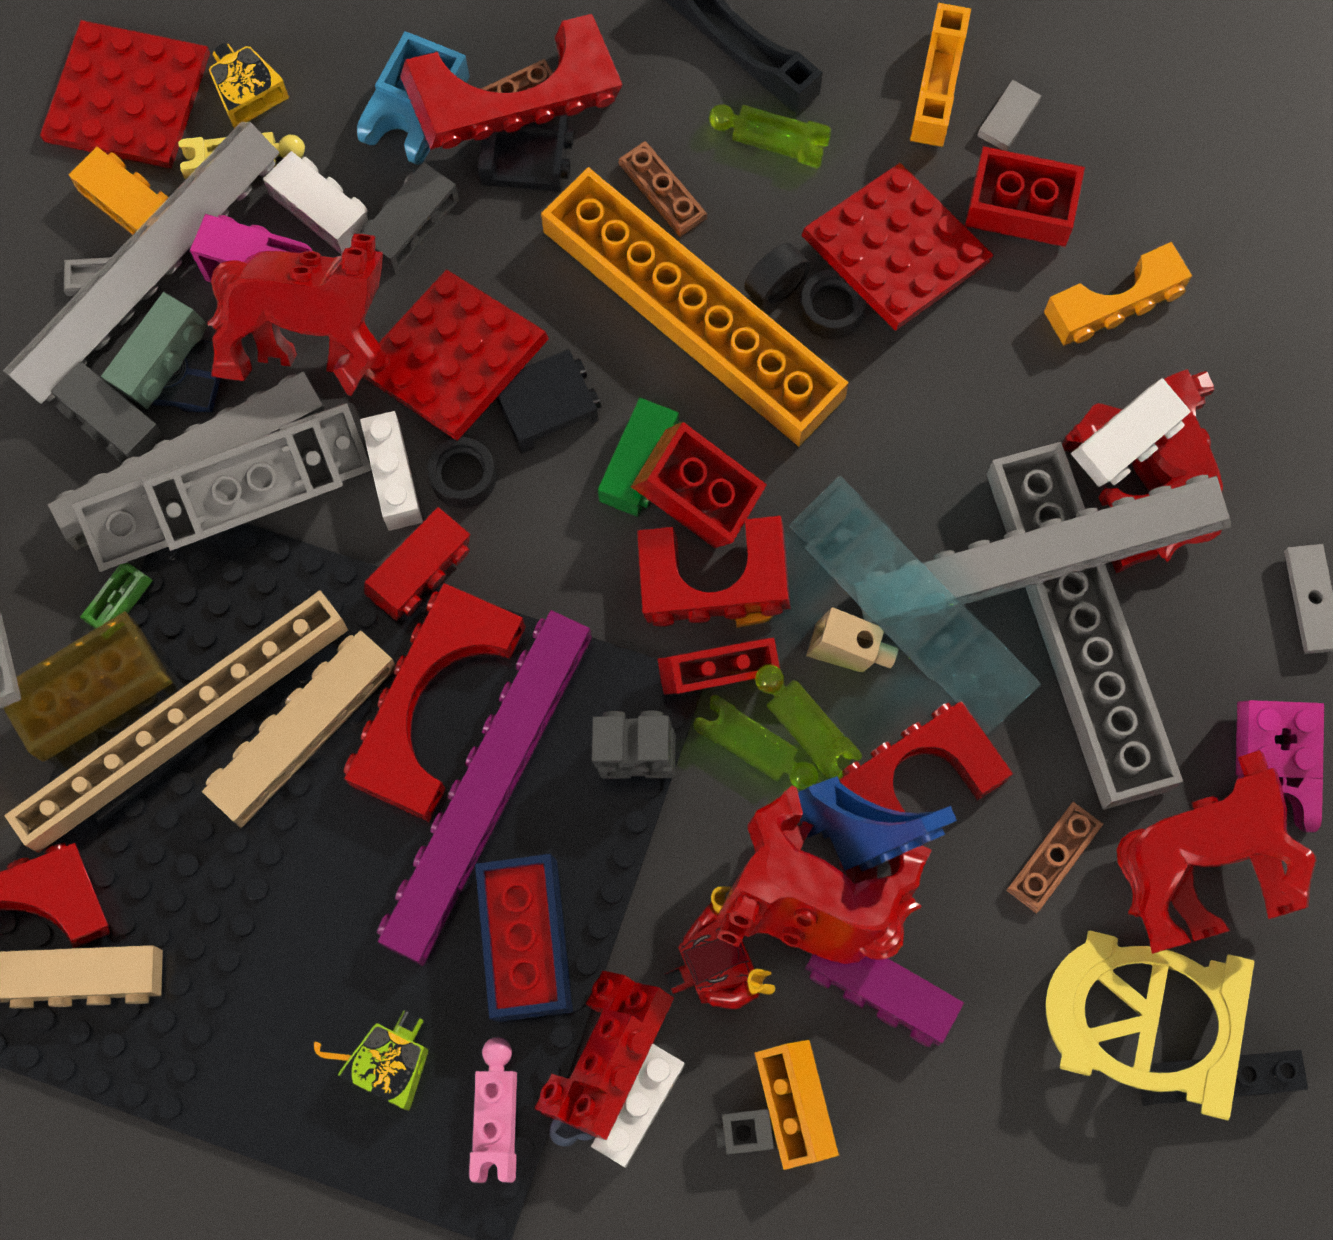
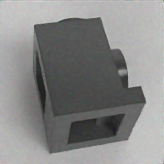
(759, 1127)

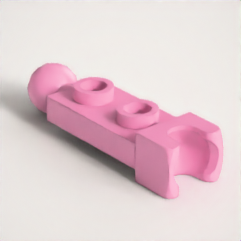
(494, 1115)

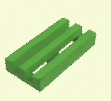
(118, 600)

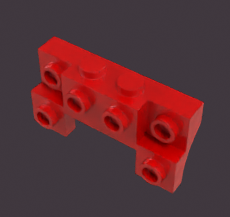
(611, 1056)

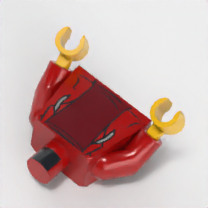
(715, 968)

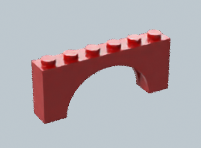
(458, 111)
(453, 629)
(57, 890)

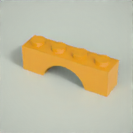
(940, 74)
(1081, 312)

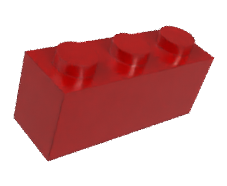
(418, 565)
(716, 665)

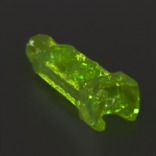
(773, 132)
(806, 721)
(755, 744)

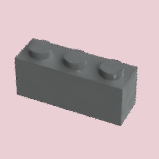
(411, 215)
(105, 414)

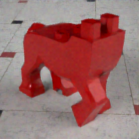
(301, 295)
(1172, 464)
(1215, 834)
(811, 900)

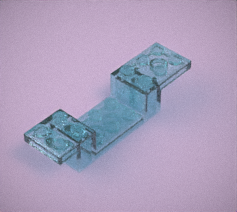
(913, 605)

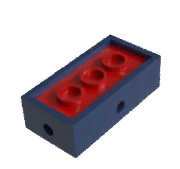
(523, 938)

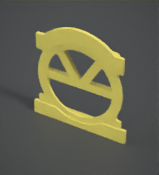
(1226, 985)

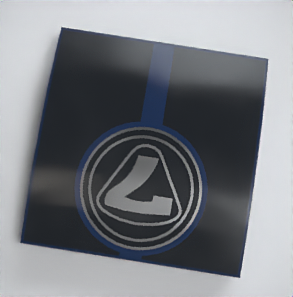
(191, 385)

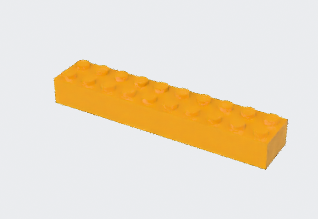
(694, 306)

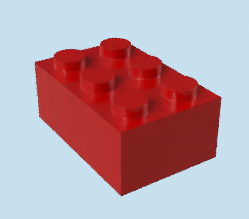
(1025, 196)
(699, 485)

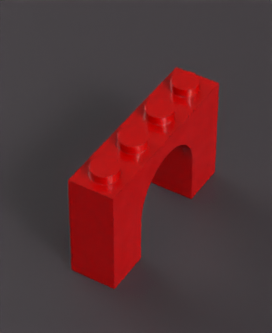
(759, 589)
(949, 735)

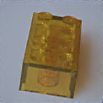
(85, 686)

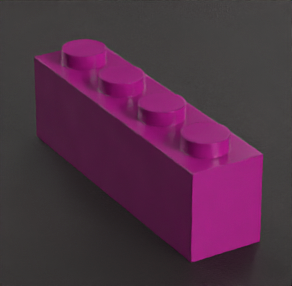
(892, 992)

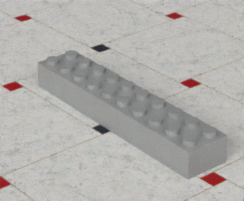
(1088, 640)

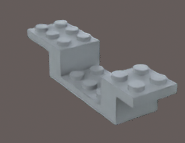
(223, 489)

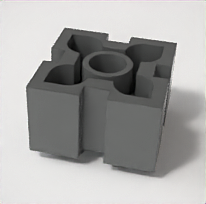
(633, 745)

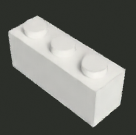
(316, 200)
(1132, 434)
(391, 471)
(641, 1106)

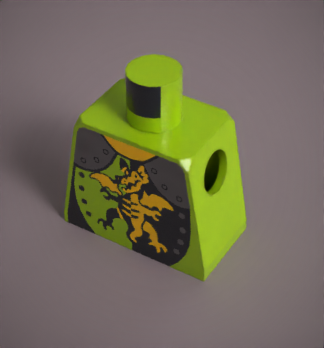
(389, 1061)

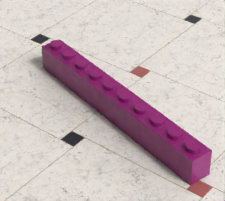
(485, 788)

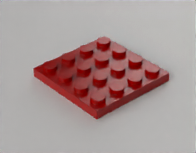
(125, 94)
(897, 246)
(453, 354)

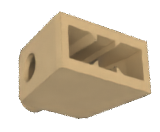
(849, 642)

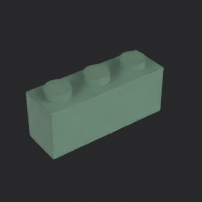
(155, 350)

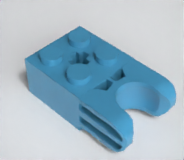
(390, 103)

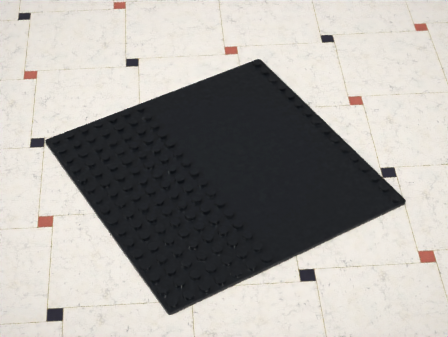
(281, 918)

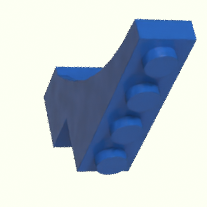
(865, 831)

